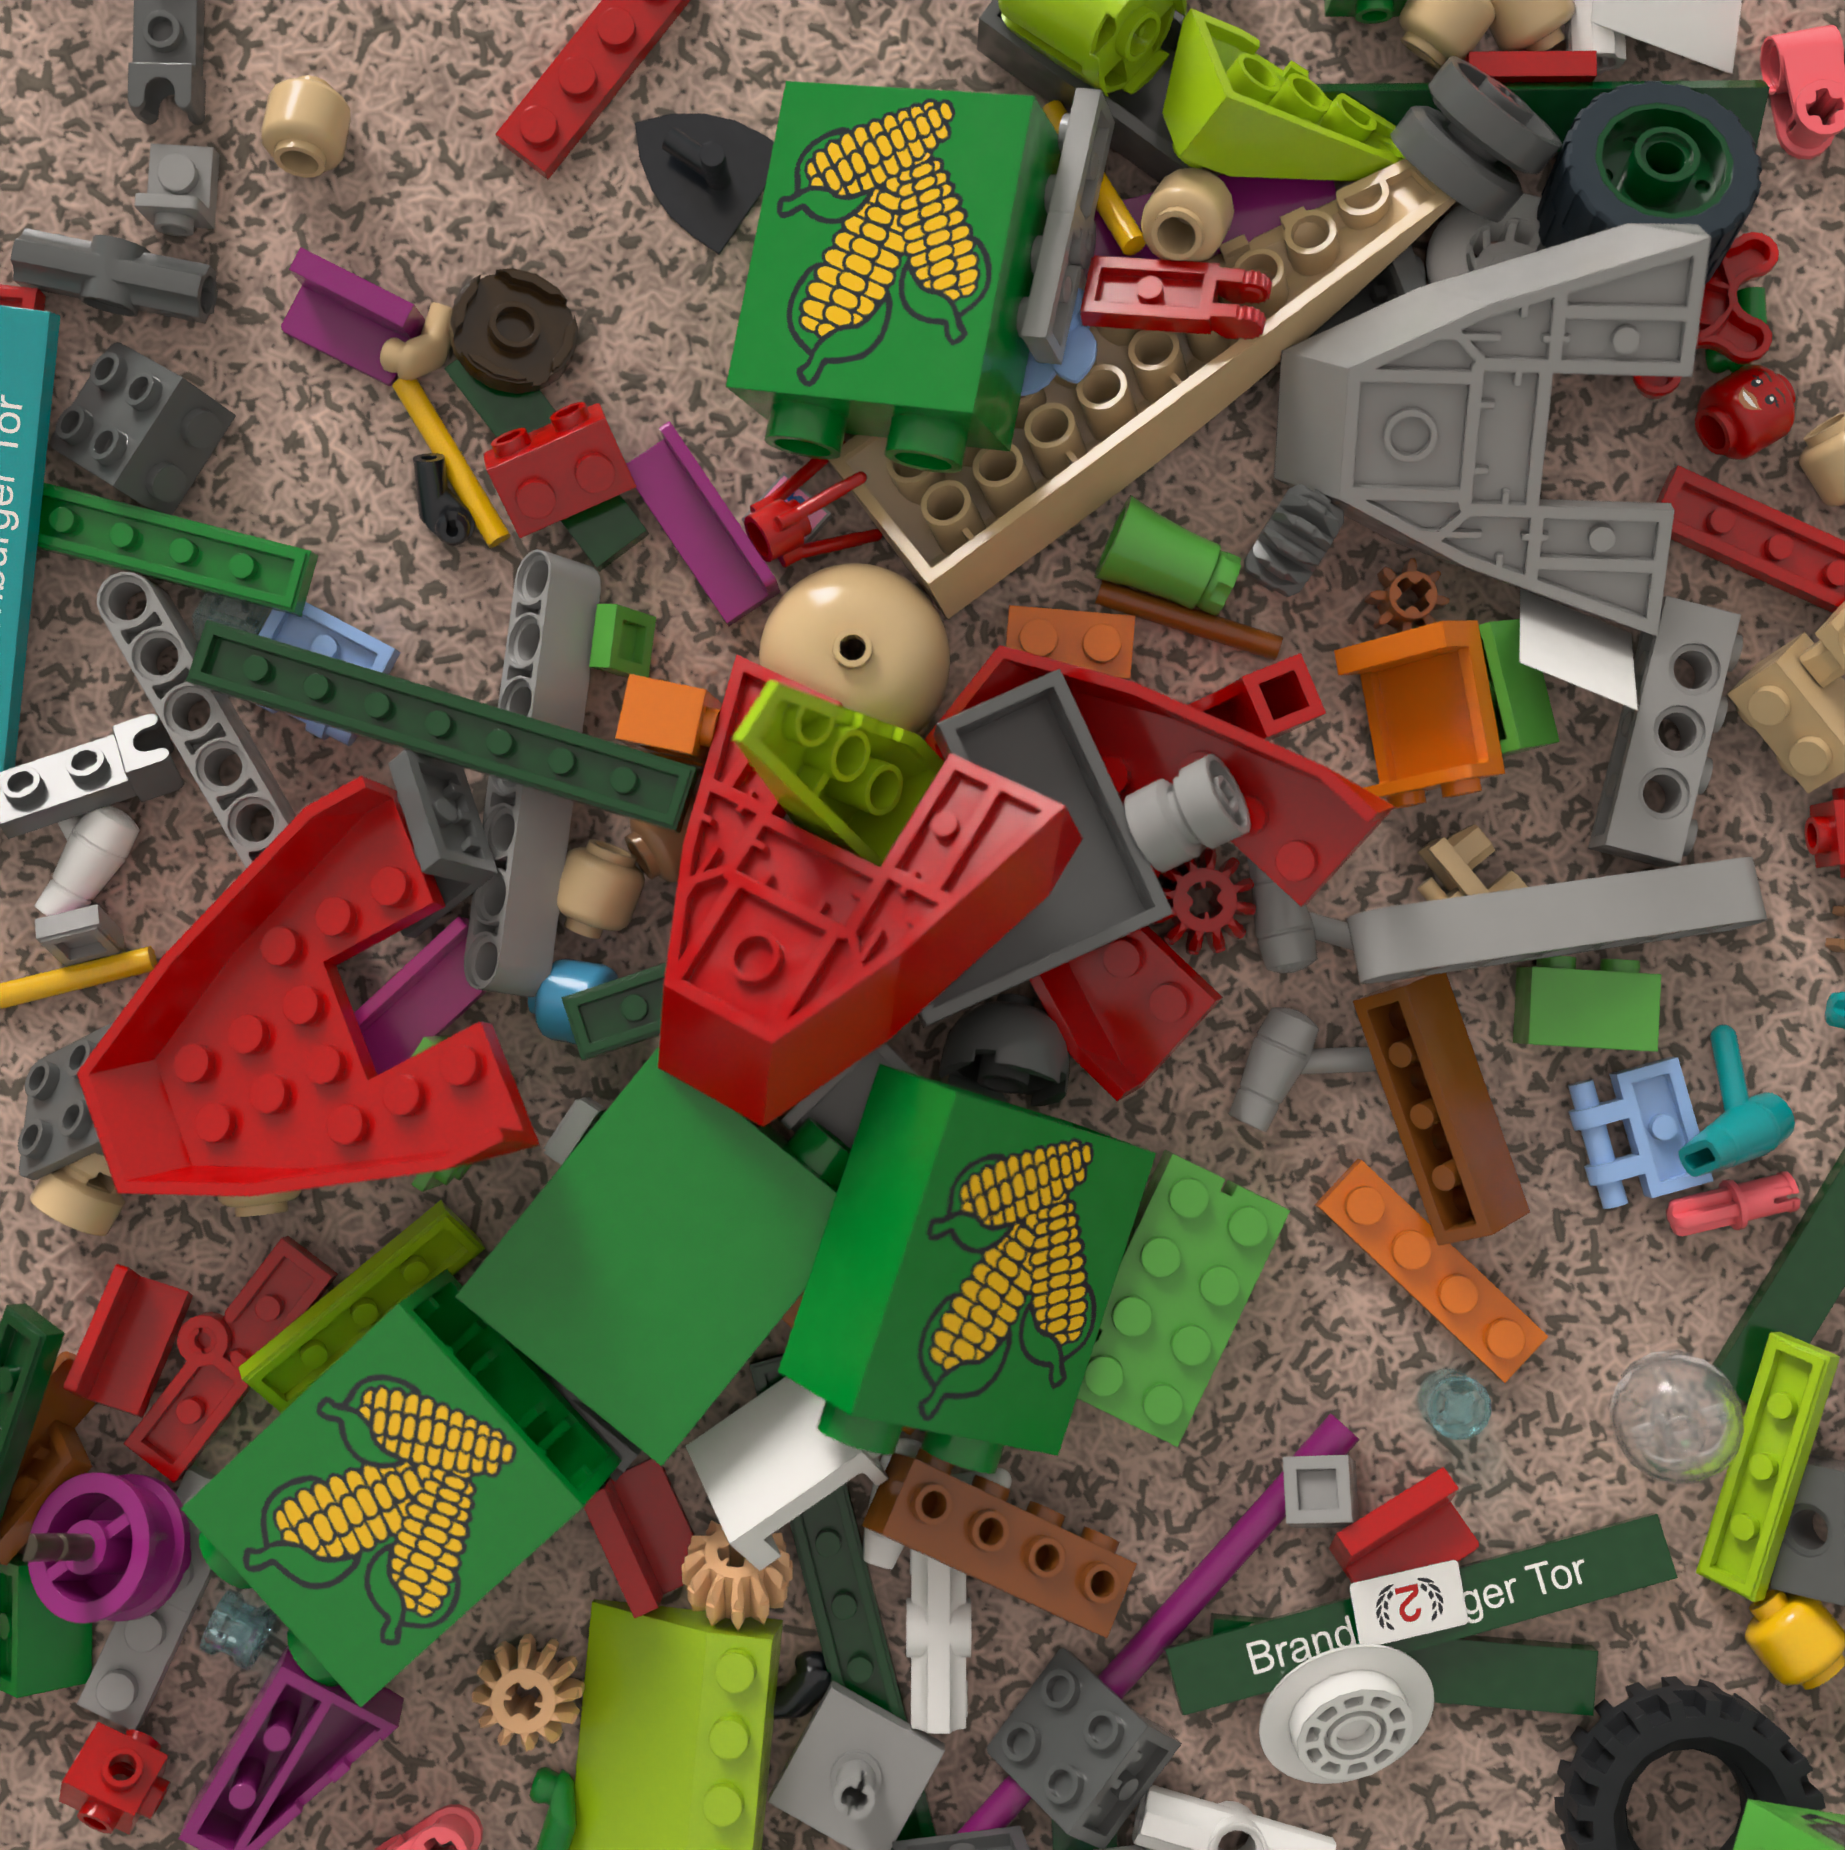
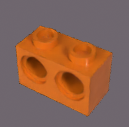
(668, 719)

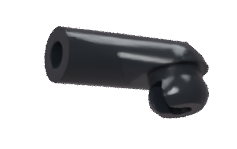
(438, 504)

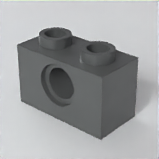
(1805, 1561)

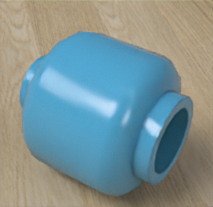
(566, 978)

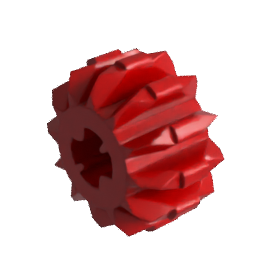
(1223, 901)

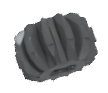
(1294, 540)

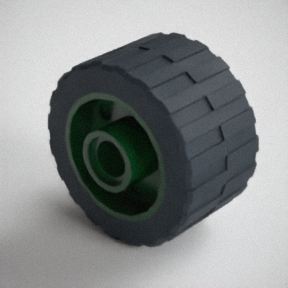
(1652, 160)

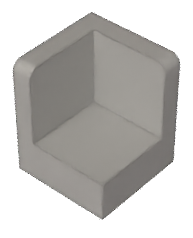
(1320, 1491)

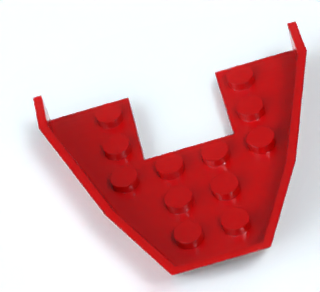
(812, 958)
(1136, 996)
(245, 1052)

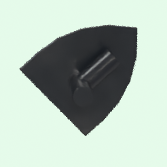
(704, 171)

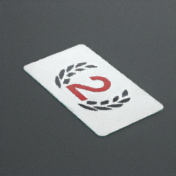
(1409, 1603)

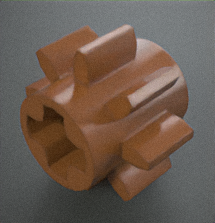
(1395, 586)

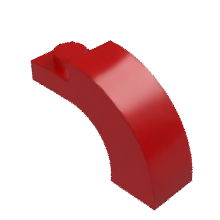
(1267, 700)

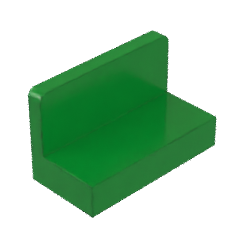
(35, 1645)

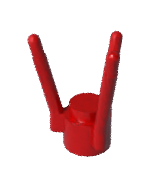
(780, 526)

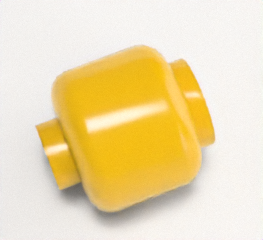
(1796, 1639)

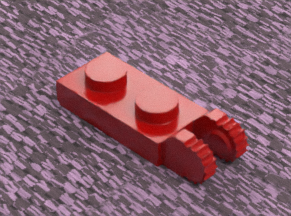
(1173, 297)

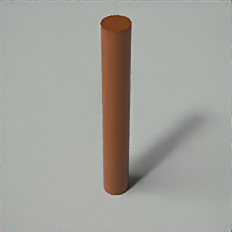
(1189, 621)

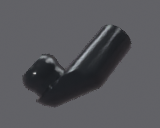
(804, 1688)

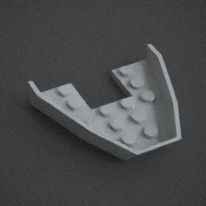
(1440, 406)

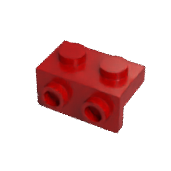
(557, 468)

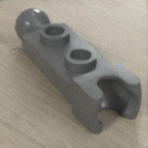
(167, 58)
(90, 777)

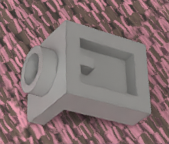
(180, 189)

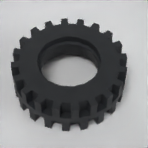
(1669, 1721)

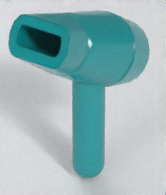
(1746, 1127)

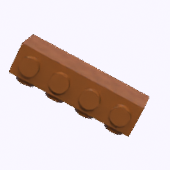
(1441, 1108)
(1000, 1543)

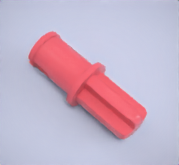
(1733, 1204)

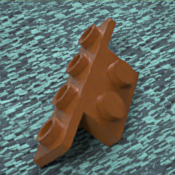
(49, 1459)

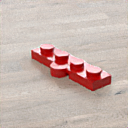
(214, 1348)

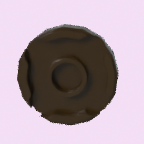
(513, 331)

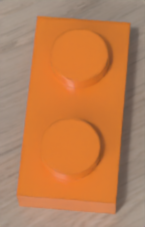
(1074, 637)

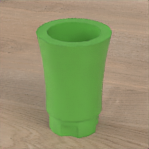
(1167, 560)

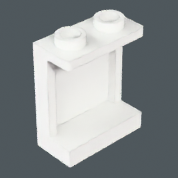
(772, 1466)

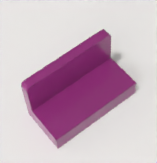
(347, 315)

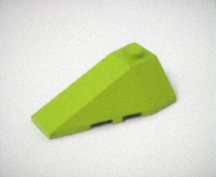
(837, 768)

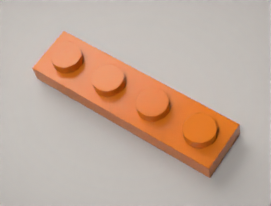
(1431, 1273)

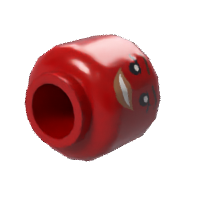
(1745, 412)

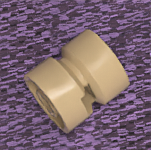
(80, 1196)

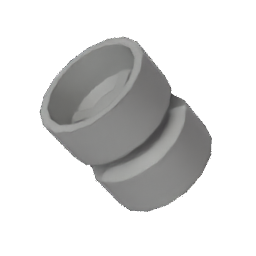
(1195, 810)

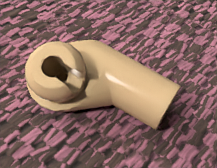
(421, 353)

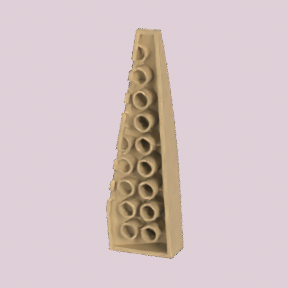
(1137, 401)

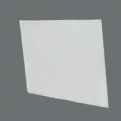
(1690, 28)
(1577, 649)

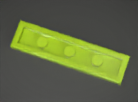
(346, 1313)
(1768, 1466)

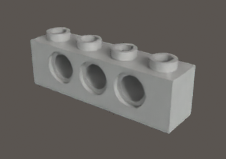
(1623, 821)

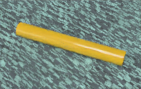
(1109, 202)
(457, 468)
(77, 977)

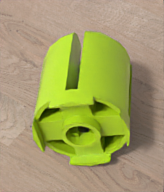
(1097, 40)

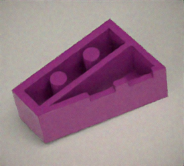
(282, 1756)

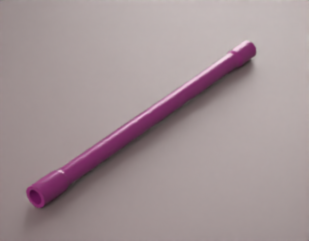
(1182, 1605)

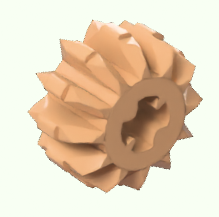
(728, 1584)
(526, 1714)

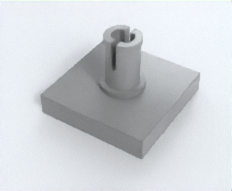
(856, 1771)

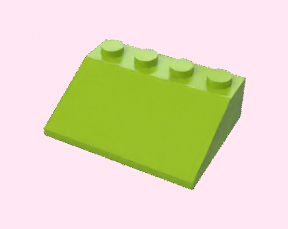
(675, 1730)

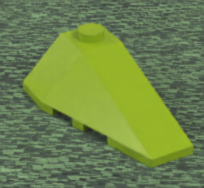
(1262, 121)

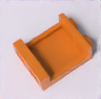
(1427, 710)

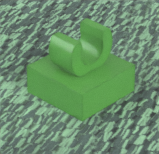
(622, 641)

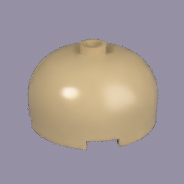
(905, 642)

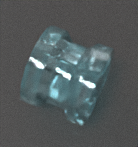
(1463, 1414)
(238, 1630)

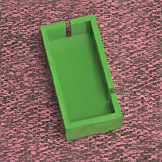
(1178, 1295)

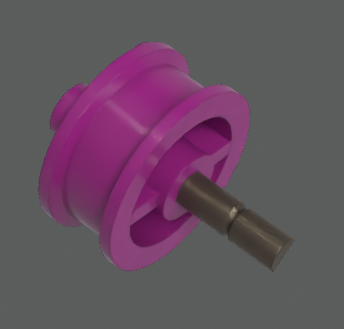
(108, 1547)

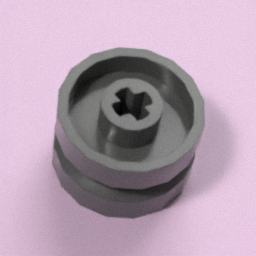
(1475, 139)

